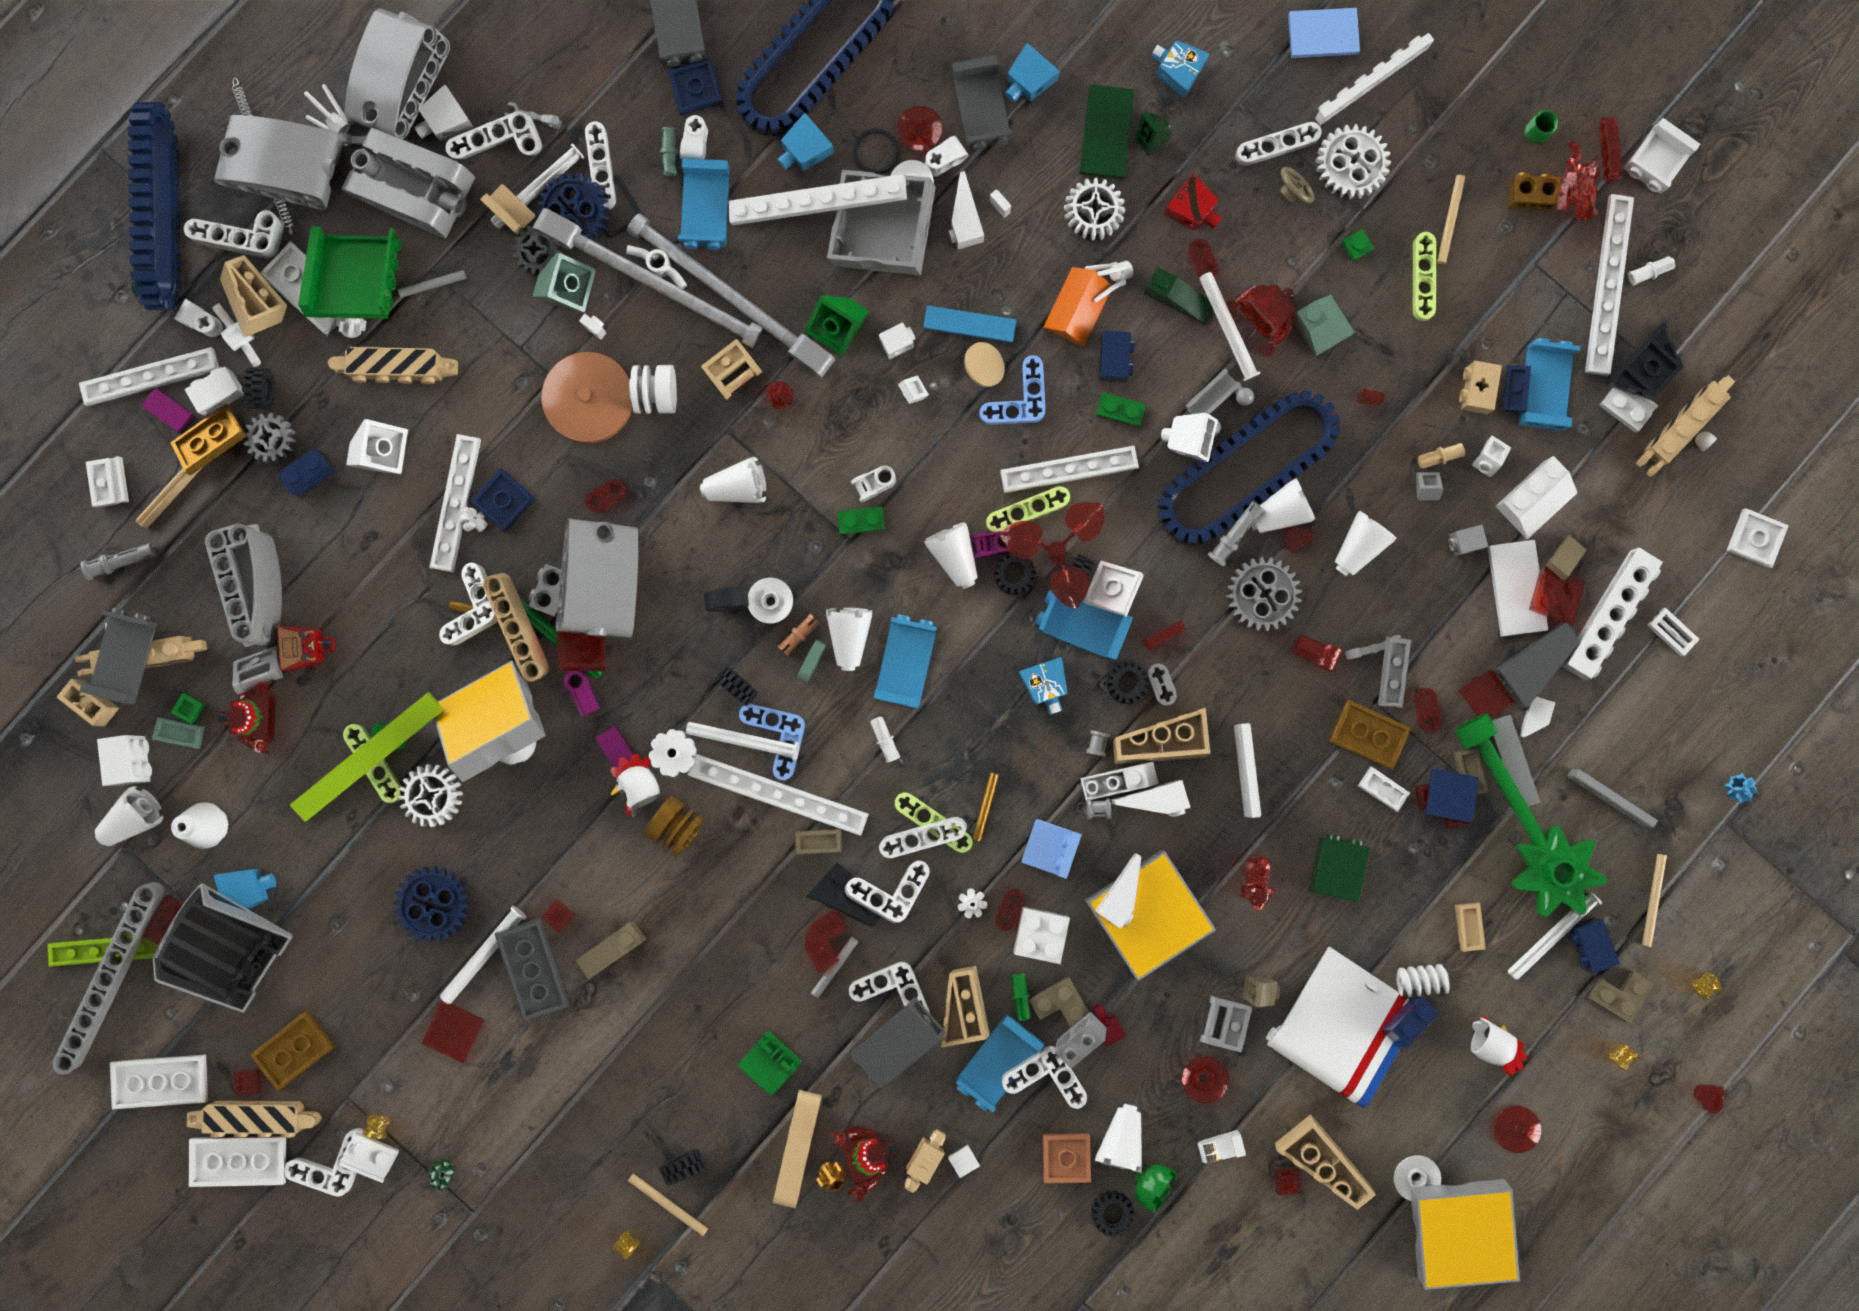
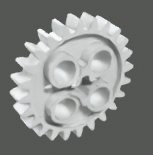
(1363, 145)

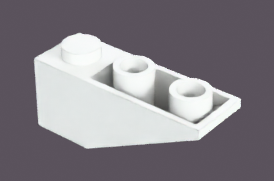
(1119, 781)

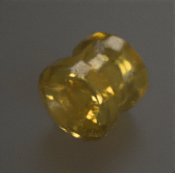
(1706, 985)
(1623, 1056)
(376, 1126)
(625, 1245)

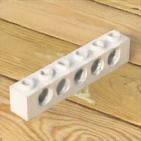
(1648, 569)

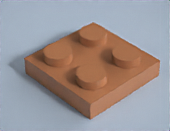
(1067, 1158)

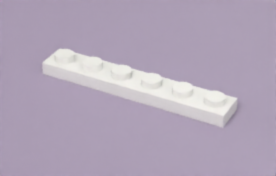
(1380, 73)

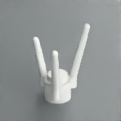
(335, 122)
(1118, 272)

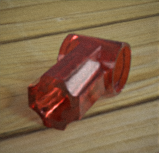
(1324, 655)

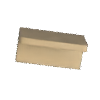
(509, 209)

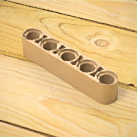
(506, 621)
(797, 1149)

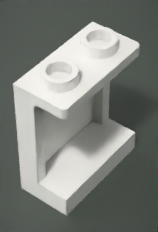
(1661, 156)

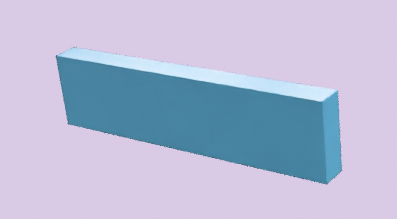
(969, 324)

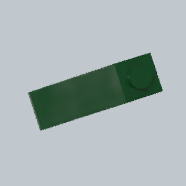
(1152, 132)
(1178, 295)

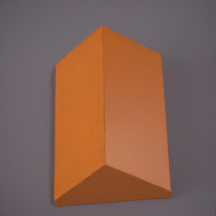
(1075, 308)

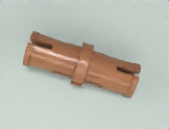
(798, 634)

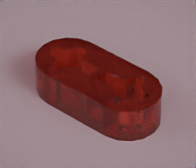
(1207, 255)
(601, 491)
(1164, 635)
(1433, 708)
(1015, 911)

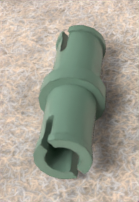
(669, 151)

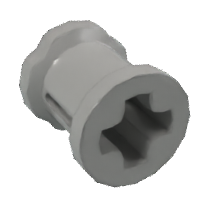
(1098, 743)
(1098, 808)

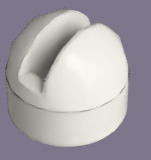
(1705, 440)

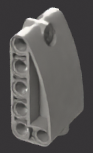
(393, 72)
(279, 160)
(409, 182)
(256, 578)
(598, 580)

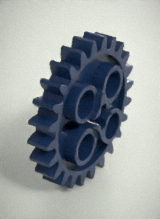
(586, 194)
(426, 923)

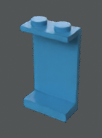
(704, 203)
(1549, 384)
(1085, 627)
(905, 661)
(1002, 1050)

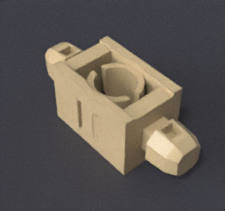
(925, 1160)

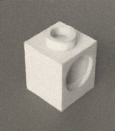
(897, 340)

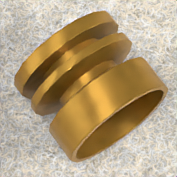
(673, 826)

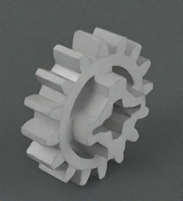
(277, 444)

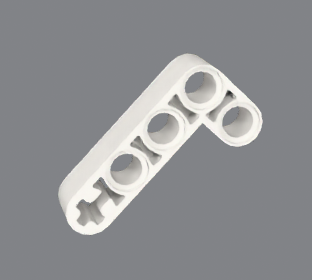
(491, 140)
(233, 235)

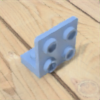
(1051, 848)

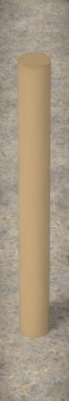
(1451, 218)
(1654, 900)
(667, 1204)

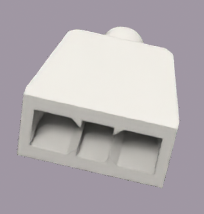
(443, 116)
(1191, 435)

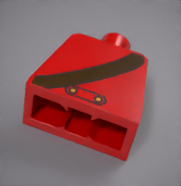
(1194, 205)

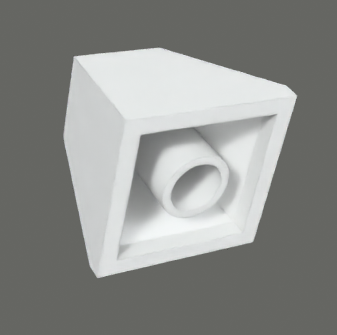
(378, 447)

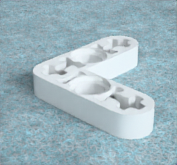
(480, 608)
(897, 899)
(893, 981)
(1045, 1068)
(330, 1175)

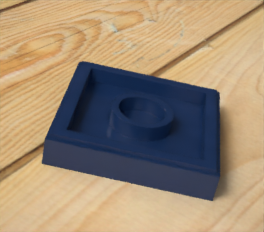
(695, 87)
(502, 500)
(1451, 796)

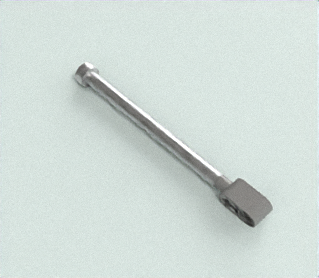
(567, 235)
(801, 347)

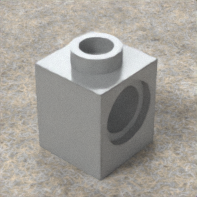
(1468, 540)

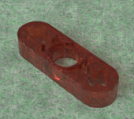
(1610, 149)

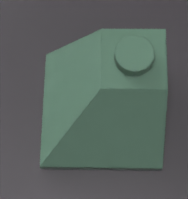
(565, 283)
(1322, 324)

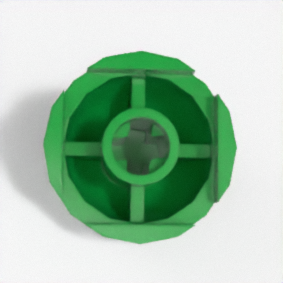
(1154, 1186)

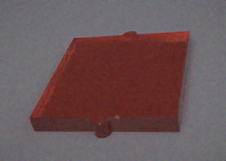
(1486, 694)

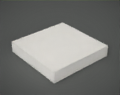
(1757, 538)
(1113, 588)

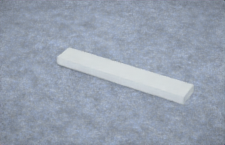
(148, 376)
(1069, 469)
(455, 499)

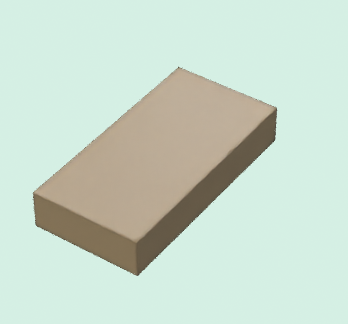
(1470, 927)

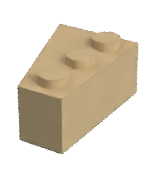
(251, 296)
(965, 1010)

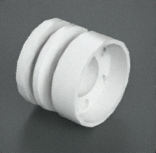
(650, 389)

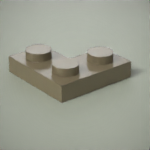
(1060, 996)
(1623, 1002)

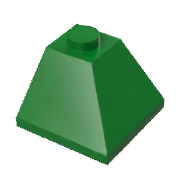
(836, 322)

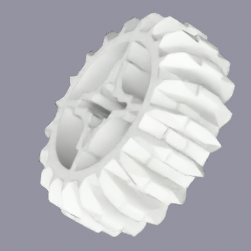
(1102, 208)
(411, 802)

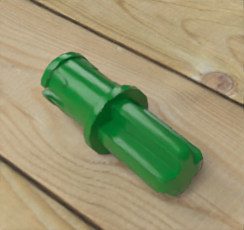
(1021, 996)

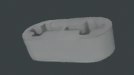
(1156, 686)

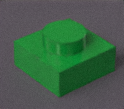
(1357, 245)
(188, 708)

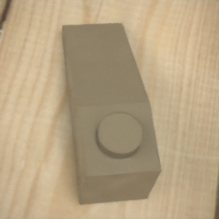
(611, 949)
(1261, 991)

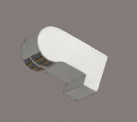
(1221, 1147)

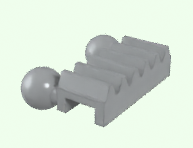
(1216, 393)

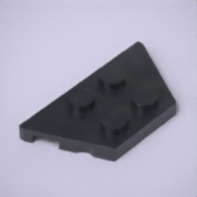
(1649, 366)

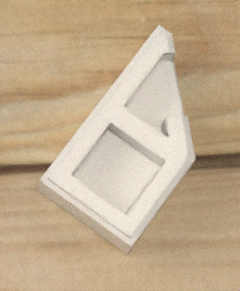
(1537, 716)

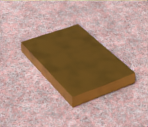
(208, 439)
(1369, 734)
(292, 1050)

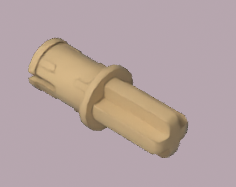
(1441, 455)

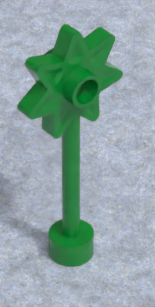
(1554, 868)

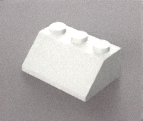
(1538, 497)

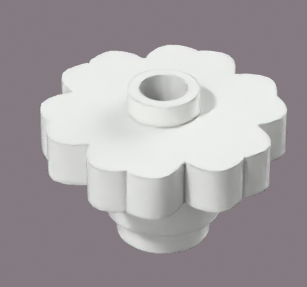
(684, 751)

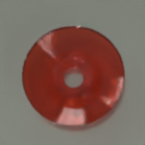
(922, 118)
(1206, 1091)
(1507, 1125)

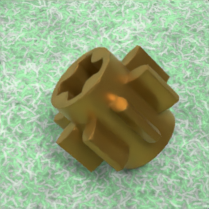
(831, 1176)

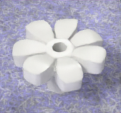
(473, 519)
(968, 899)

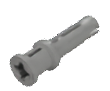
(1230, 541)
(108, 564)

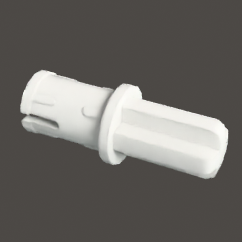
(1651, 270)
(884, 739)

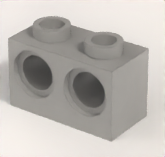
(545, 588)
(1080, 1040)

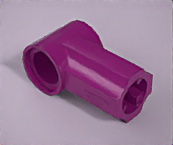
(583, 695)

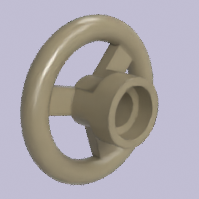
(1294, 186)

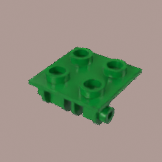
(769, 1063)

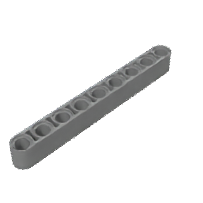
(99, 984)

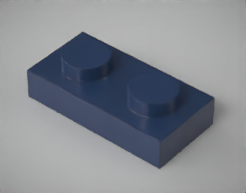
(1516, 388)

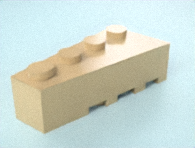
(1168, 740)
(1321, 1157)

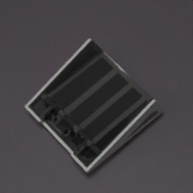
(217, 949)

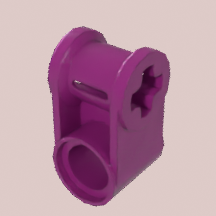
(990, 545)

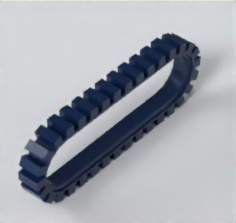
(799, 25)
(153, 232)
(1294, 469)

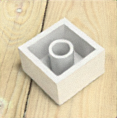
(124, 760)
(1041, 935)

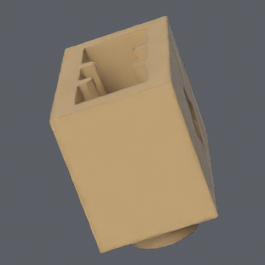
(1488, 378)
(93, 709)

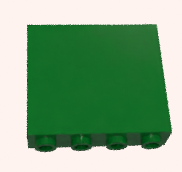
(349, 275)

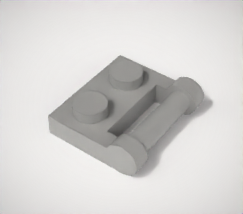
(255, 664)
(1233, 1026)

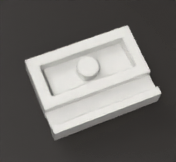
(1628, 408)
(107, 482)
(368, 1157)

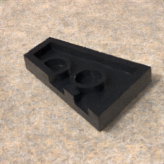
(832, 893)

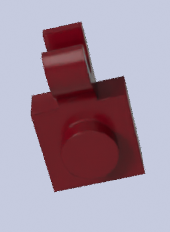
(1114, 1030)

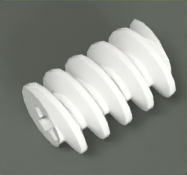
(1421, 979)

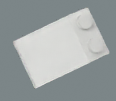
(1165, 798)

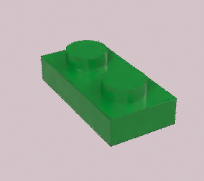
(1120, 409)
(861, 520)

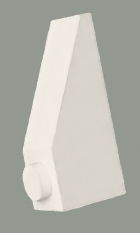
(965, 223)
(1120, 899)

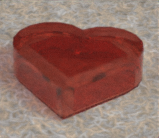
(1297, 538)
(1710, 1096)

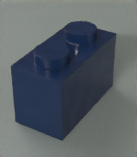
(1115, 356)
(306, 472)
(1593, 946)
(1410, 1021)

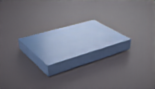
(1324, 33)

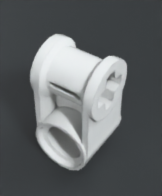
(694, 143)
(948, 155)
(198, 319)
(873, 483)

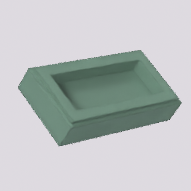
(178, 733)

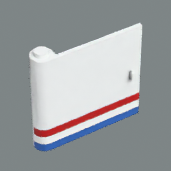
(1339, 1027)

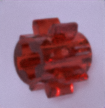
(779, 395)

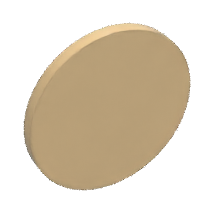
(984, 364)

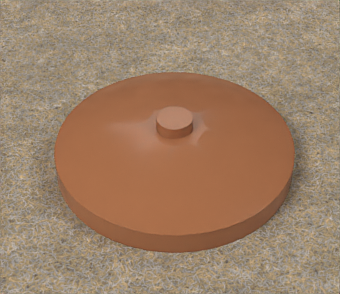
(587, 397)

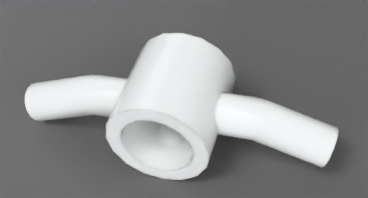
(651, 257)
(234, 336)

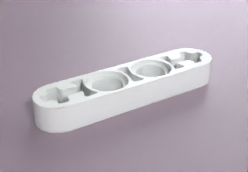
(1276, 140)
(600, 165)
(922, 836)

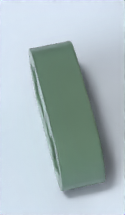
(811, 661)

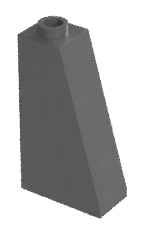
(1536, 664)

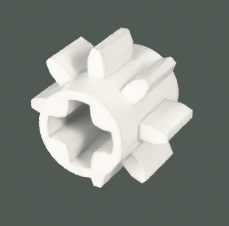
(351, 326)

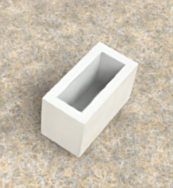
(214, 391)

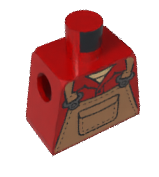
(302, 647)

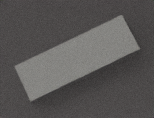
(1394, 672)

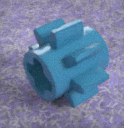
(1741, 788)

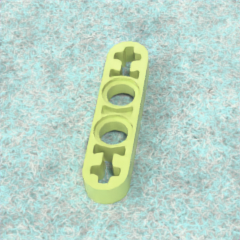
(1424, 276)
(1026, 507)
(382, 791)
(935, 817)

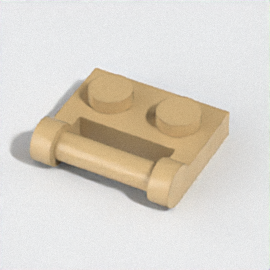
(726, 363)

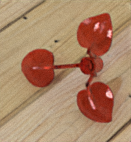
(1023, 540)

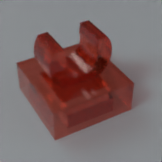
(1287, 1181)

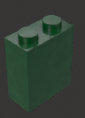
(1339, 868)

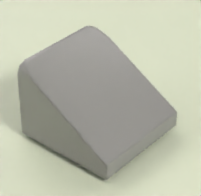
(1428, 486)

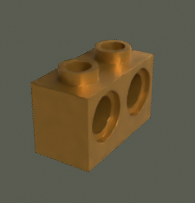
(1535, 198)

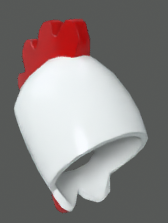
(636, 781)
(1499, 1048)

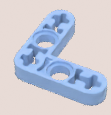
(1022, 406)
(786, 734)

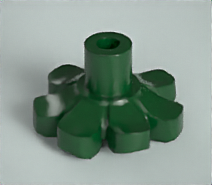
(440, 1174)

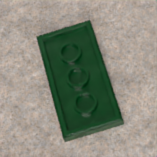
(1106, 131)

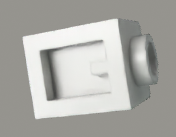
(1491, 456)

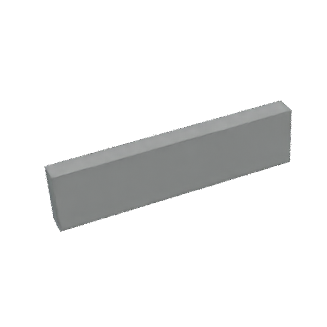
(1513, 757)
(1612, 798)

